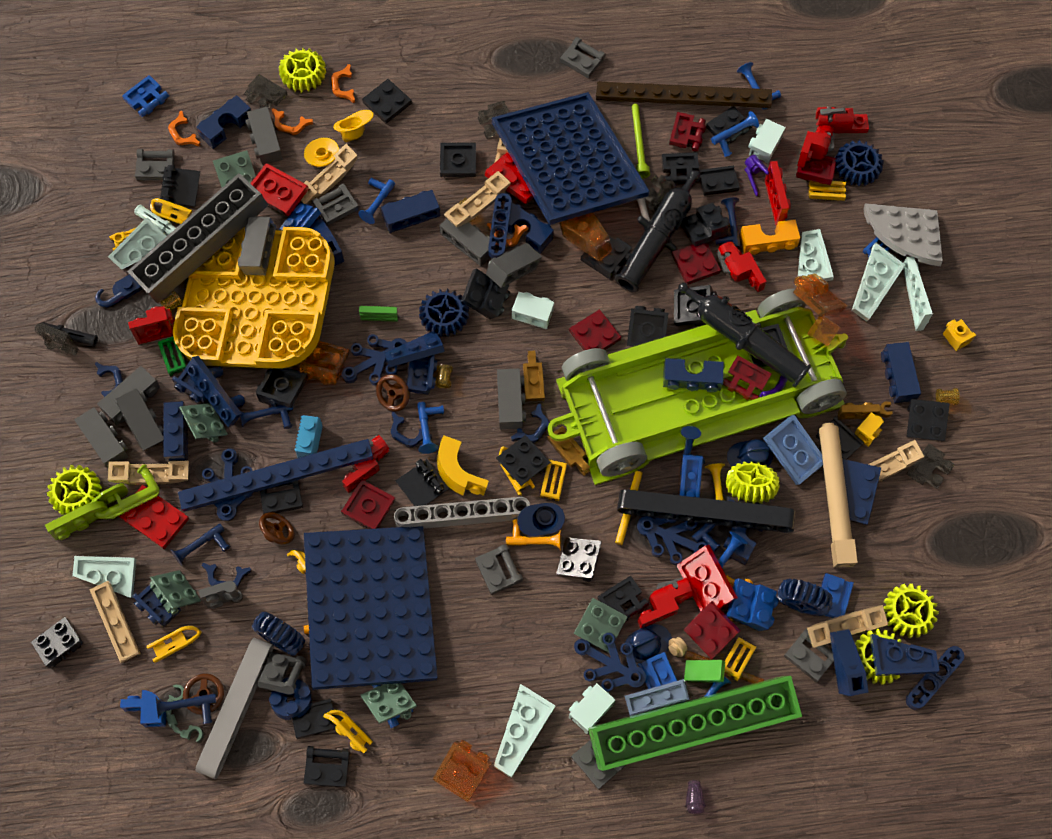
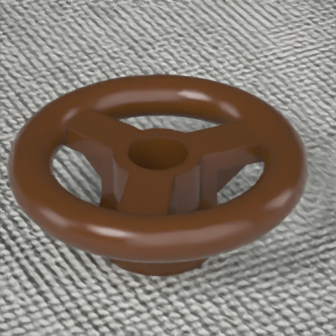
(393, 391)
(273, 531)
(203, 688)

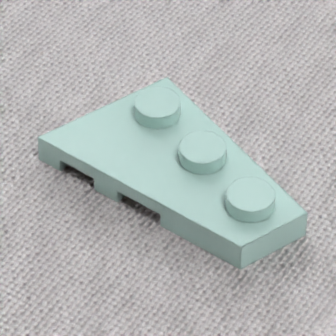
(137, 244)
(814, 256)
(117, 570)

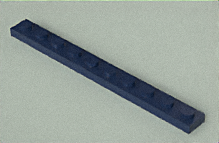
(275, 475)

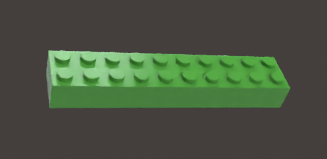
(694, 722)

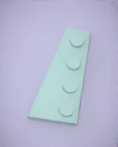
(876, 281)
(917, 296)
(522, 729)

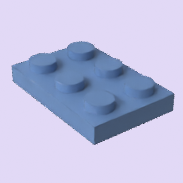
(794, 449)

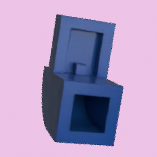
(148, 709)

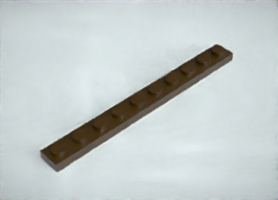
(684, 94)

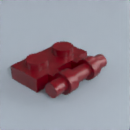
(682, 128)
(749, 373)

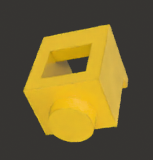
(958, 334)
(869, 429)

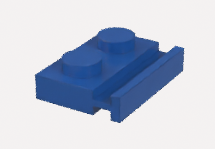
(302, 216)
(840, 592)
(658, 671)

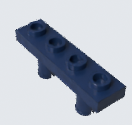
(206, 381)

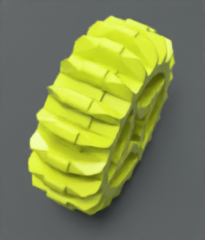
(302, 75)
(79, 477)
(752, 482)
(902, 595)
(861, 646)

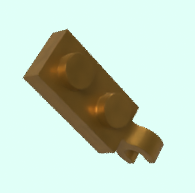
(533, 379)
(852, 411)
(570, 451)

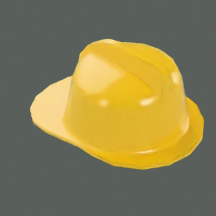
(353, 125)

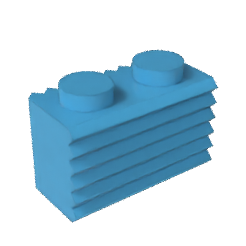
(308, 436)

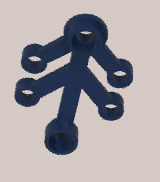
(376, 358)
(228, 472)
(669, 536)
(613, 663)

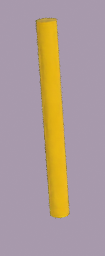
(626, 518)

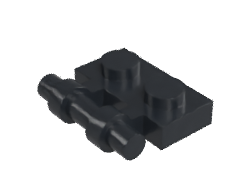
(726, 121)
(679, 163)
(623, 593)

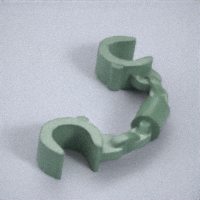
(172, 720)

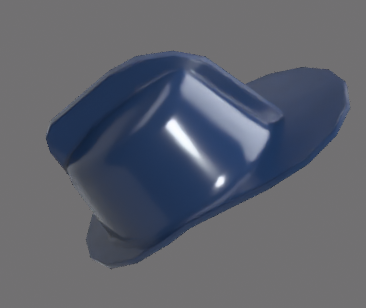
(748, 451)
(541, 519)
(648, 642)

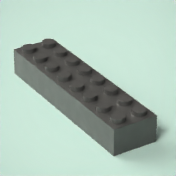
(198, 238)

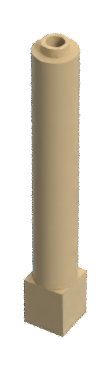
(843, 545)

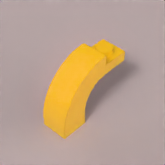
(452, 473)

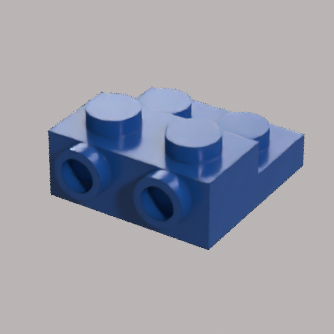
(753, 605)

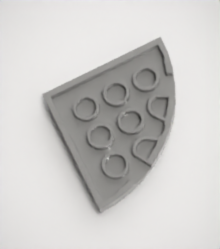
(907, 231)

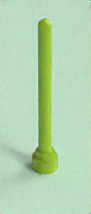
(642, 168)

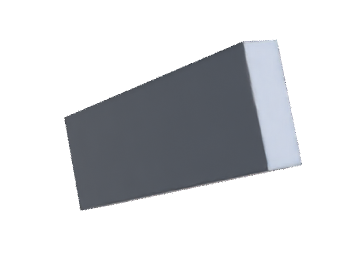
(657, 697)

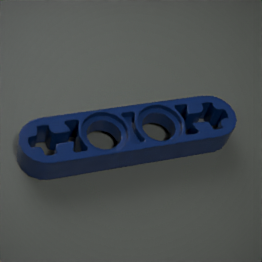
(499, 226)
(935, 678)

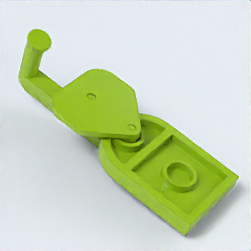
(97, 509)

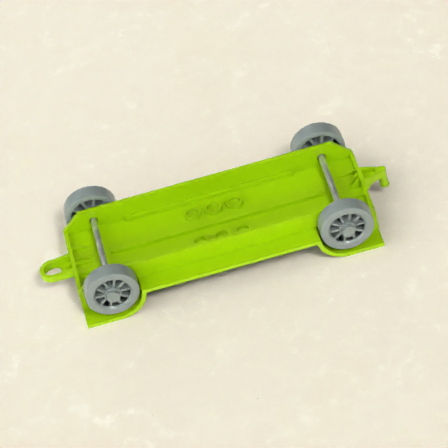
(633, 419)

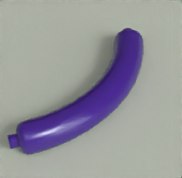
(779, 387)

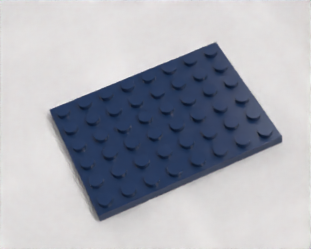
(569, 158)
(369, 607)

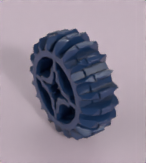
(859, 163)
(431, 308)
(805, 597)
(278, 633)

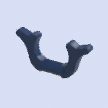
(105, 369)
(539, 432)
(401, 438)
(212, 568)

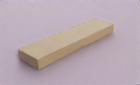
(115, 622)

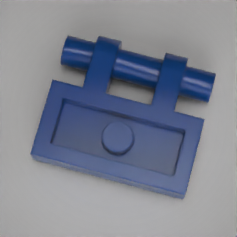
(142, 92)

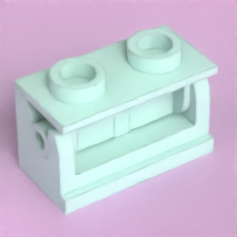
(767, 140)
(532, 309)
(591, 707)

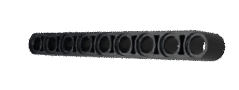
(706, 511)

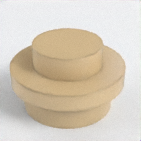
(677, 647)

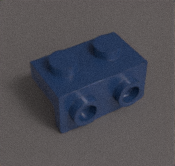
(420, 375)
(185, 383)
(148, 601)

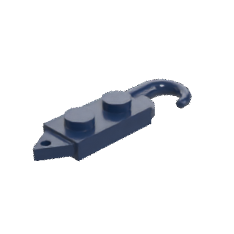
(122, 290)

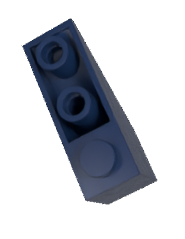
(321, 228)
(848, 664)

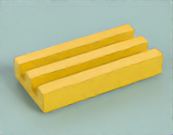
(836, 186)
(550, 495)
(730, 671)

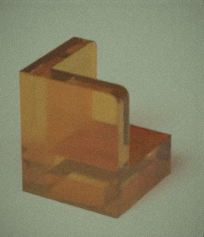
(823, 330)

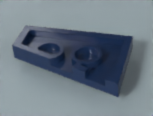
(416, 349)
(861, 488)
(901, 659)

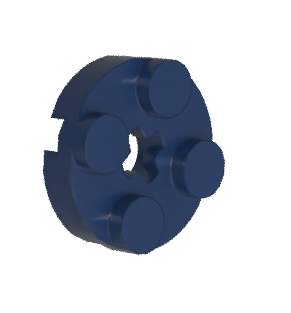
(293, 708)

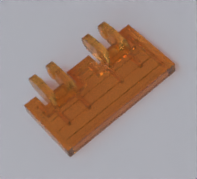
(816, 294)

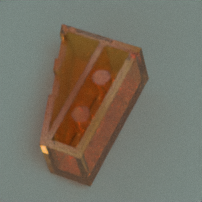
(587, 234)

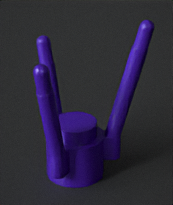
(754, 165)

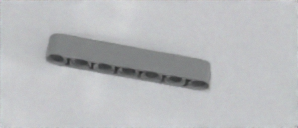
(452, 510)
(234, 709)

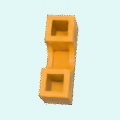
(755, 241)

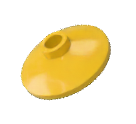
(320, 152)

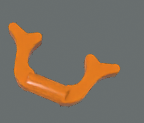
(335, 85)
(291, 130)
(178, 140)
(519, 230)

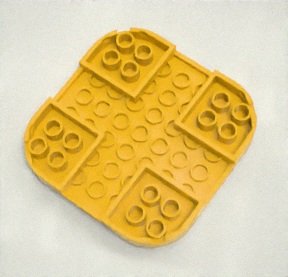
(257, 318)

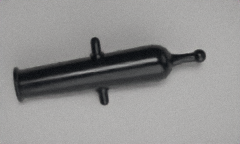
(657, 234)
(747, 335)

